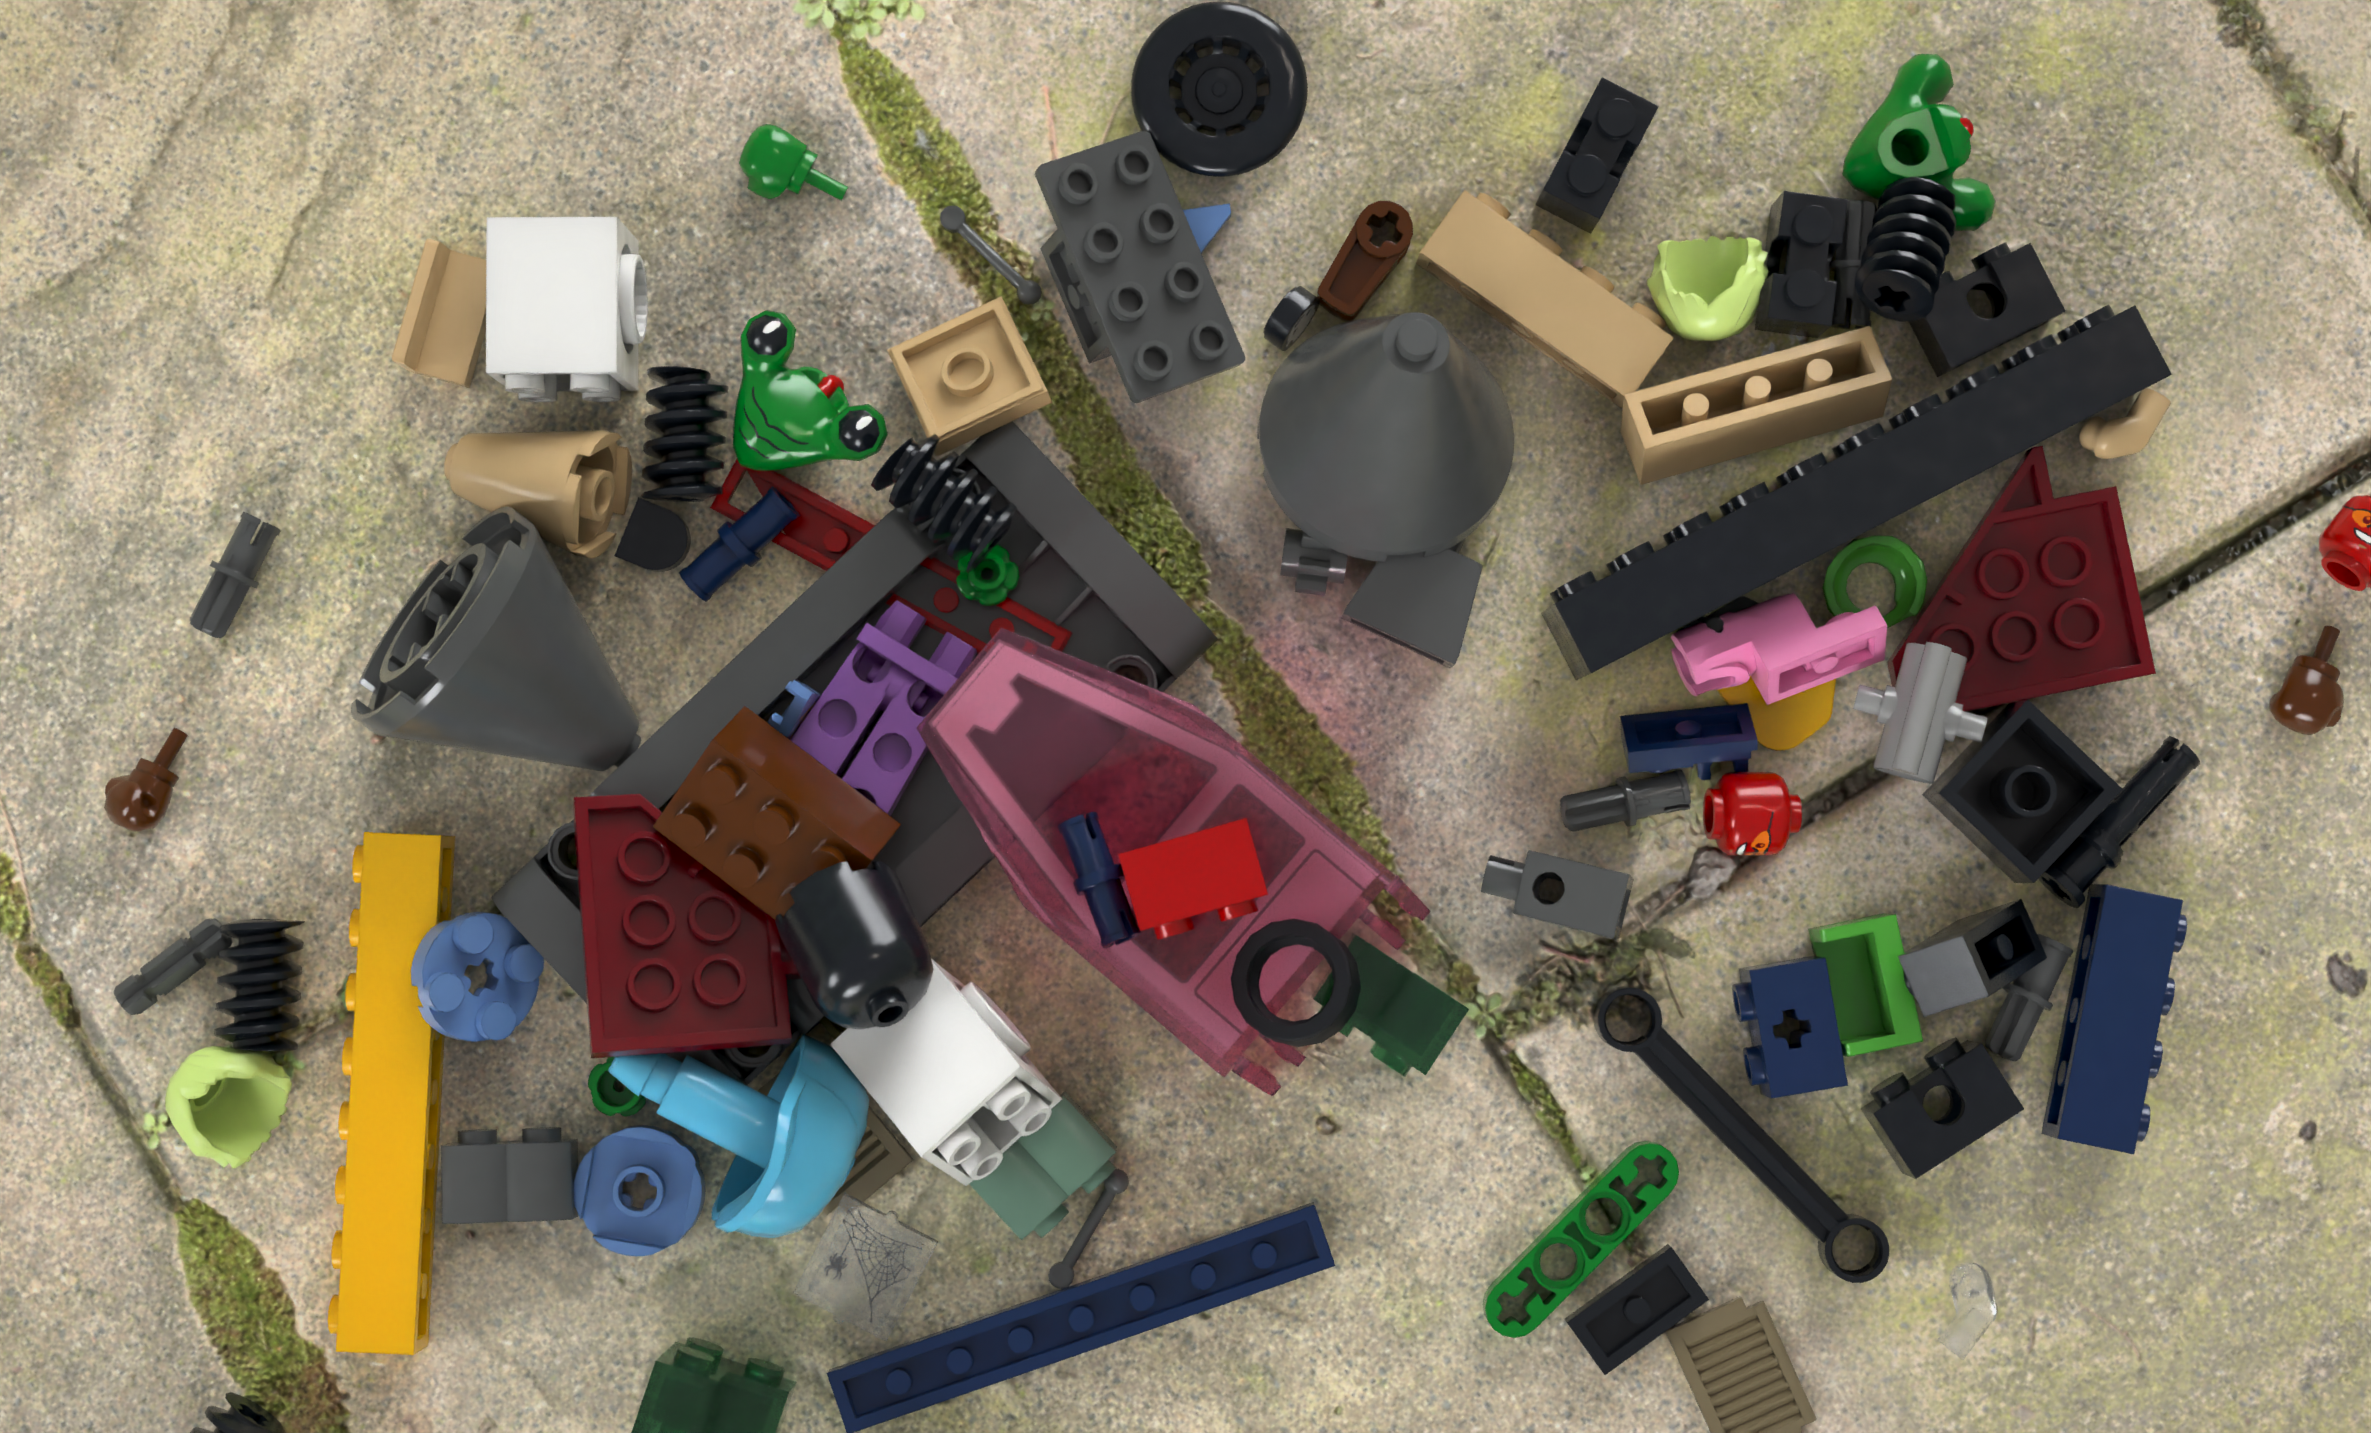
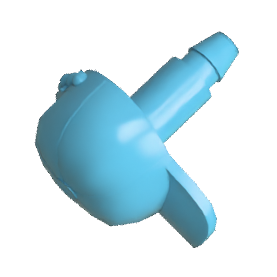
(787, 1145)

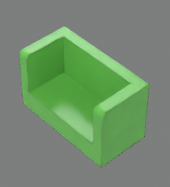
(1868, 983)

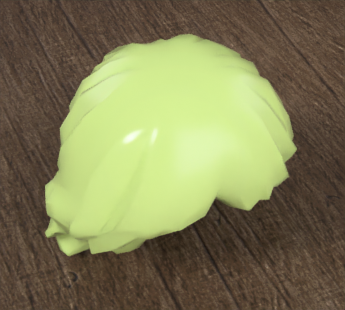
(1708, 286)
(227, 1102)

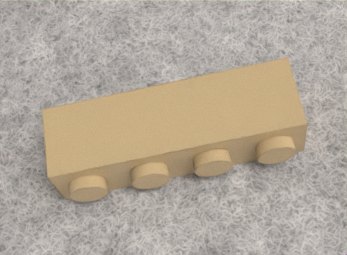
(1545, 298)
(1755, 405)

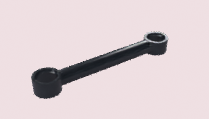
(1742, 1136)

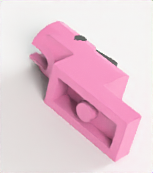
(1775, 647)

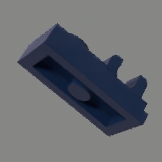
(1689, 737)

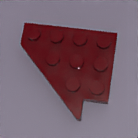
(2038, 596)
(669, 944)

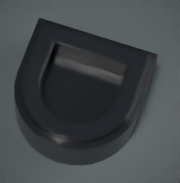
(654, 538)

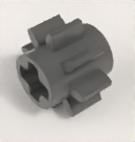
(1311, 563)

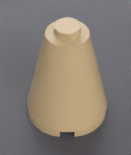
(553, 478)

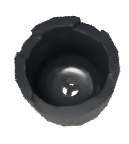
(857, 945)

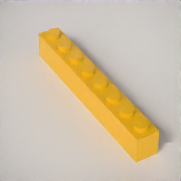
(392, 1101)

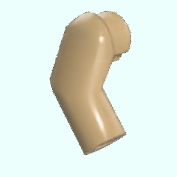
(2125, 434)

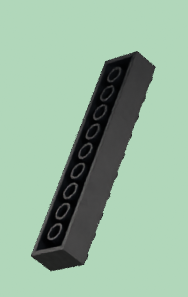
(1868, 484)

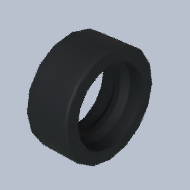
(1248, 970)

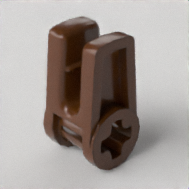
(1362, 266)

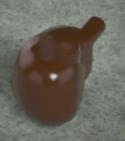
(2310, 690)
(144, 796)

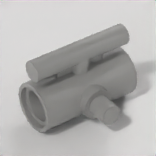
(1920, 712)

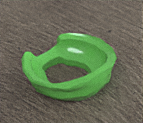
(1895, 556)

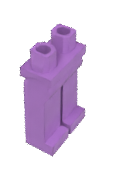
(889, 679)

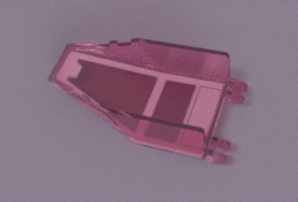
(1054, 738)

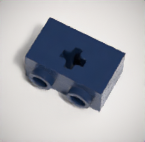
(1815, 1052)

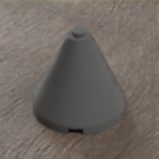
(1385, 437)
(499, 660)

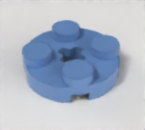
(443, 988)
(609, 1212)

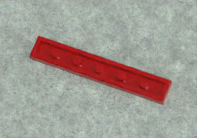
(829, 531)

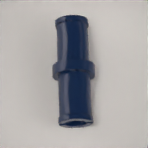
(739, 544)
(1099, 879)

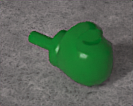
(780, 161)

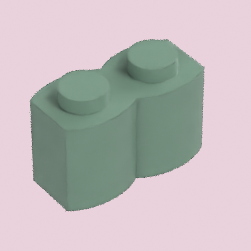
(1047, 1169)

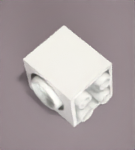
(564, 306)
(952, 1077)

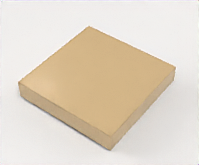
(969, 375)

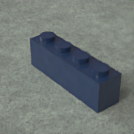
(2114, 1018)

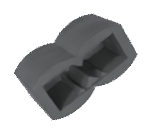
(508, 1179)

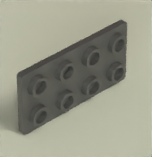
(1134, 269)

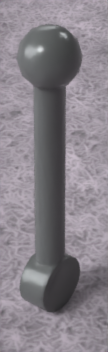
(954, 221)
(1062, 1273)

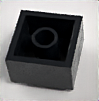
(2022, 792)

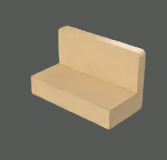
(444, 316)

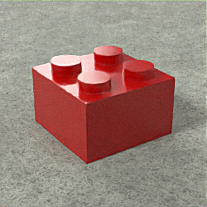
(1193, 877)

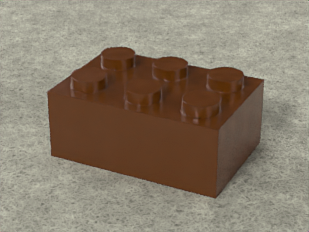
(770, 814)

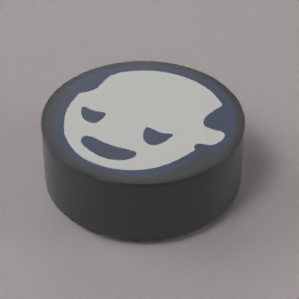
(1291, 318)

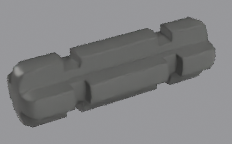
(172, 967)

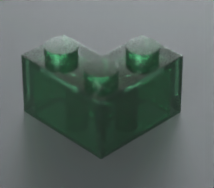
(1397, 1010)
(706, 1393)

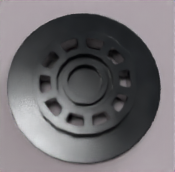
(1219, 89)

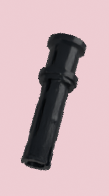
(2102, 840)

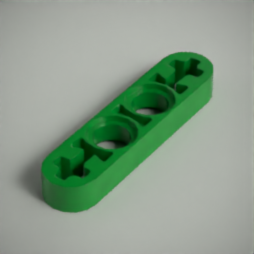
(1572, 1230)

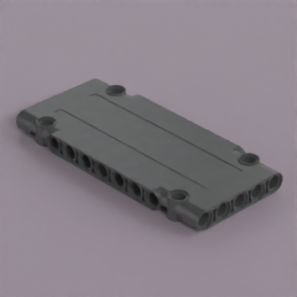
(1069, 571)

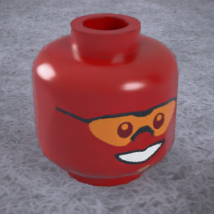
(2347, 544)
(1751, 813)

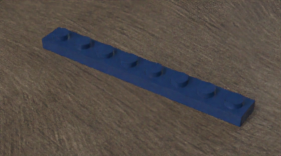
(1080, 1318)

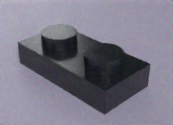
(1636, 1309)

